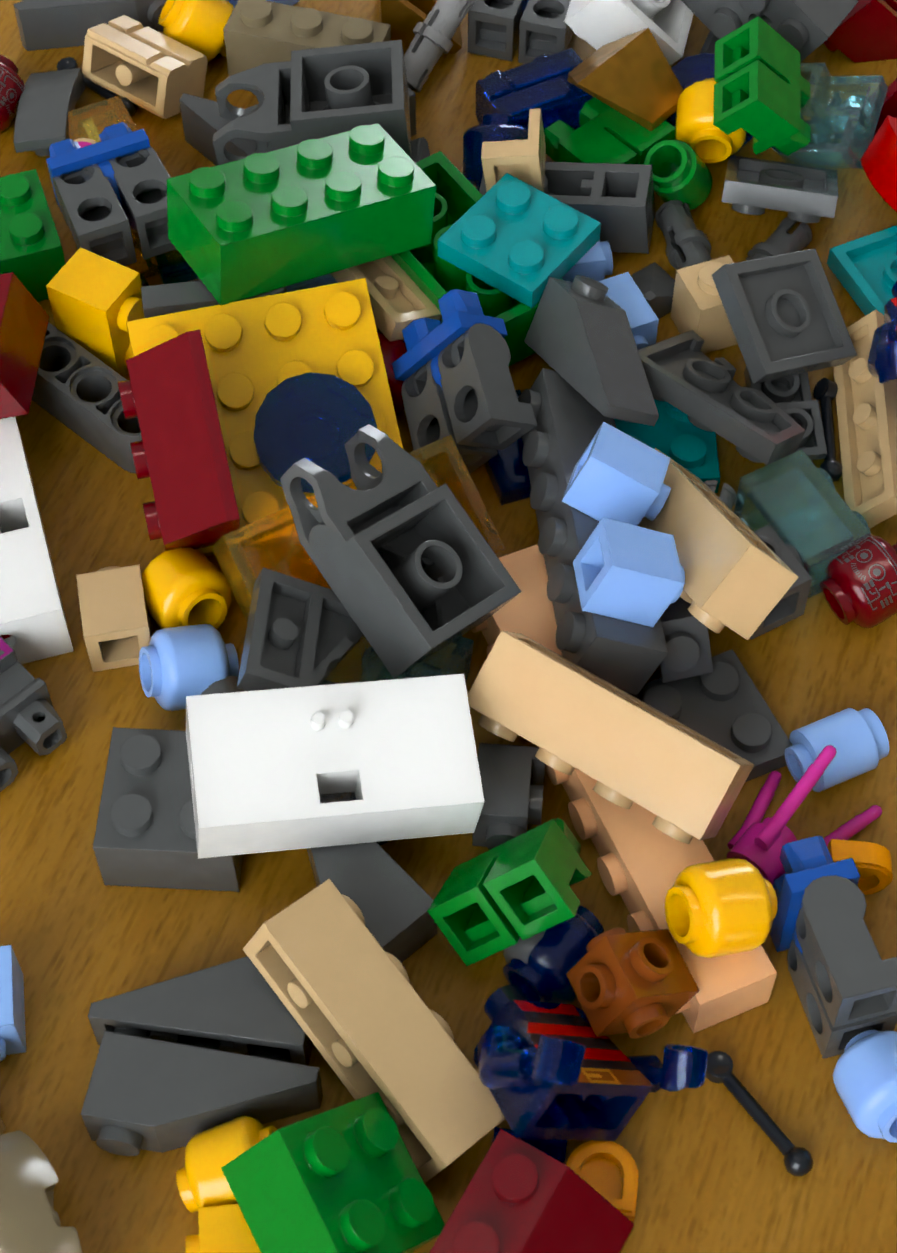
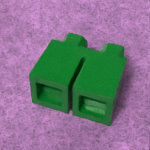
(761, 88)
(603, 137)
(511, 892)

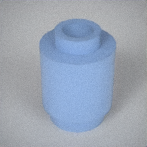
(854, 734)

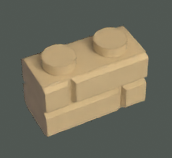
(143, 65)

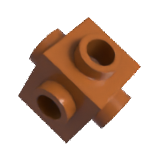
(631, 982)

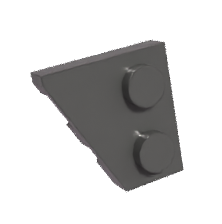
(293, 634)

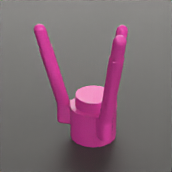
(763, 841)

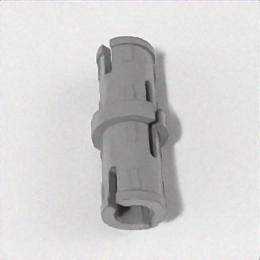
(433, 39)

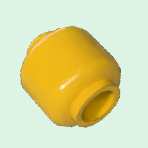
(197, 24)
(696, 125)
(185, 589)
(720, 907)
(202, 1179)

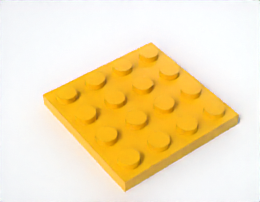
(261, 344)

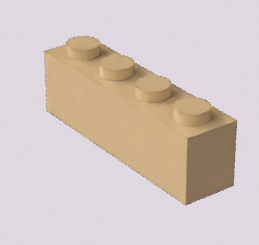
(727, 567)
(608, 736)
(374, 1025)

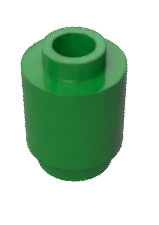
(679, 173)

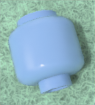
(184, 663)
(868, 1082)

